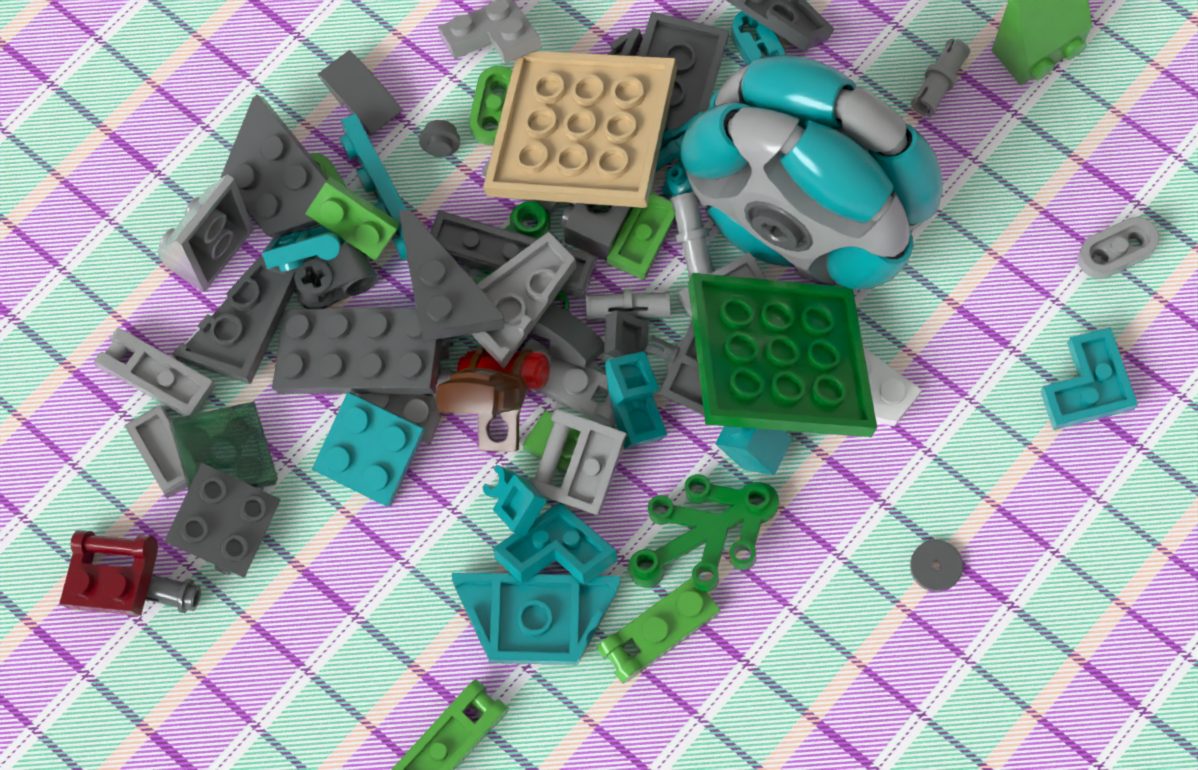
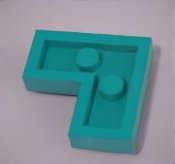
(1101, 385)
(557, 537)

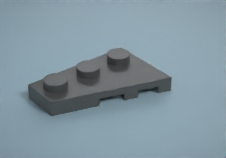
(790, 19)

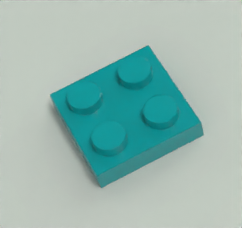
(369, 449)

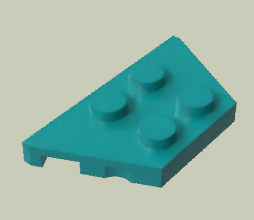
(535, 621)

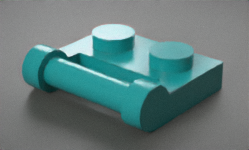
(293, 248)

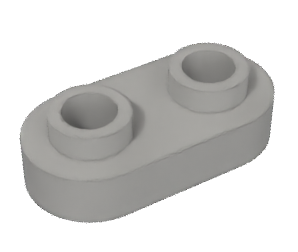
(1116, 249)

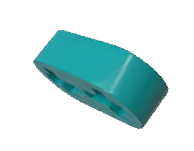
(745, 44)

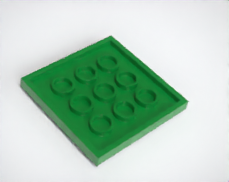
(780, 356)

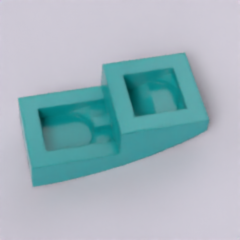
(632, 401)

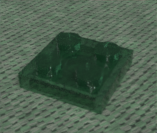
(225, 440)

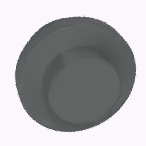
(439, 138)

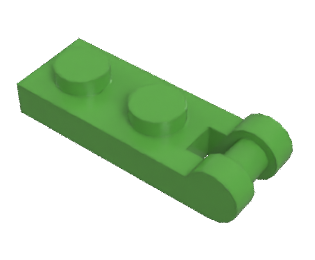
(659, 630)
(453, 733)

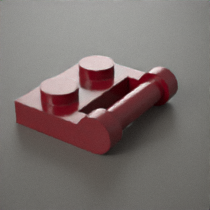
(109, 587)

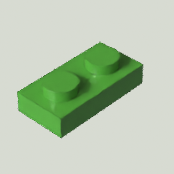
(352, 218)
(642, 237)

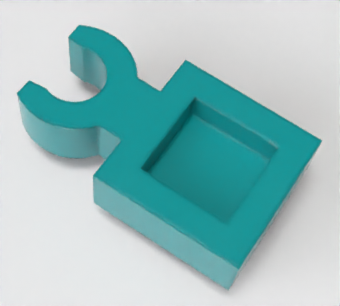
(517, 502)

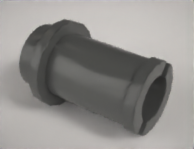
(174, 593)

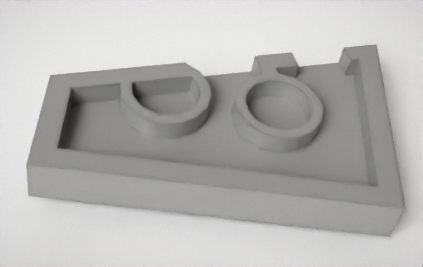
(523, 293)

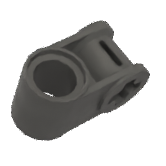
(335, 279)

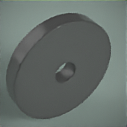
(940, 552)

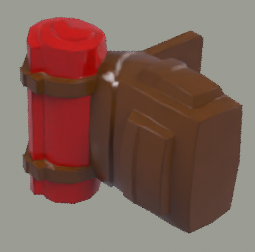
(488, 389)

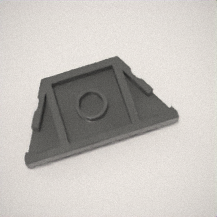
(273, 172)

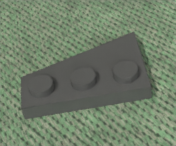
(243, 326)

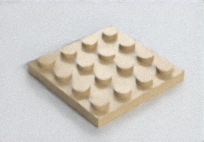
(581, 128)

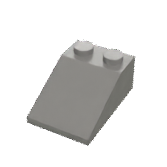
(207, 234)

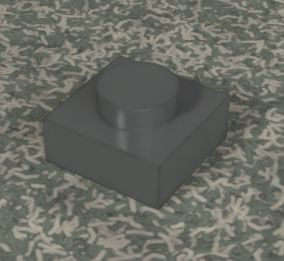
(625, 334)

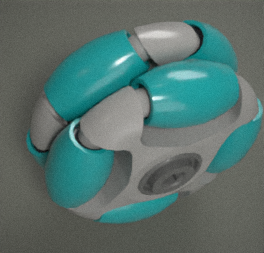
(812, 172)

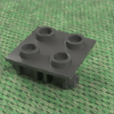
(222, 520)

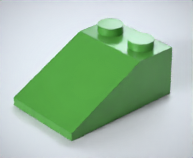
(1041, 34)

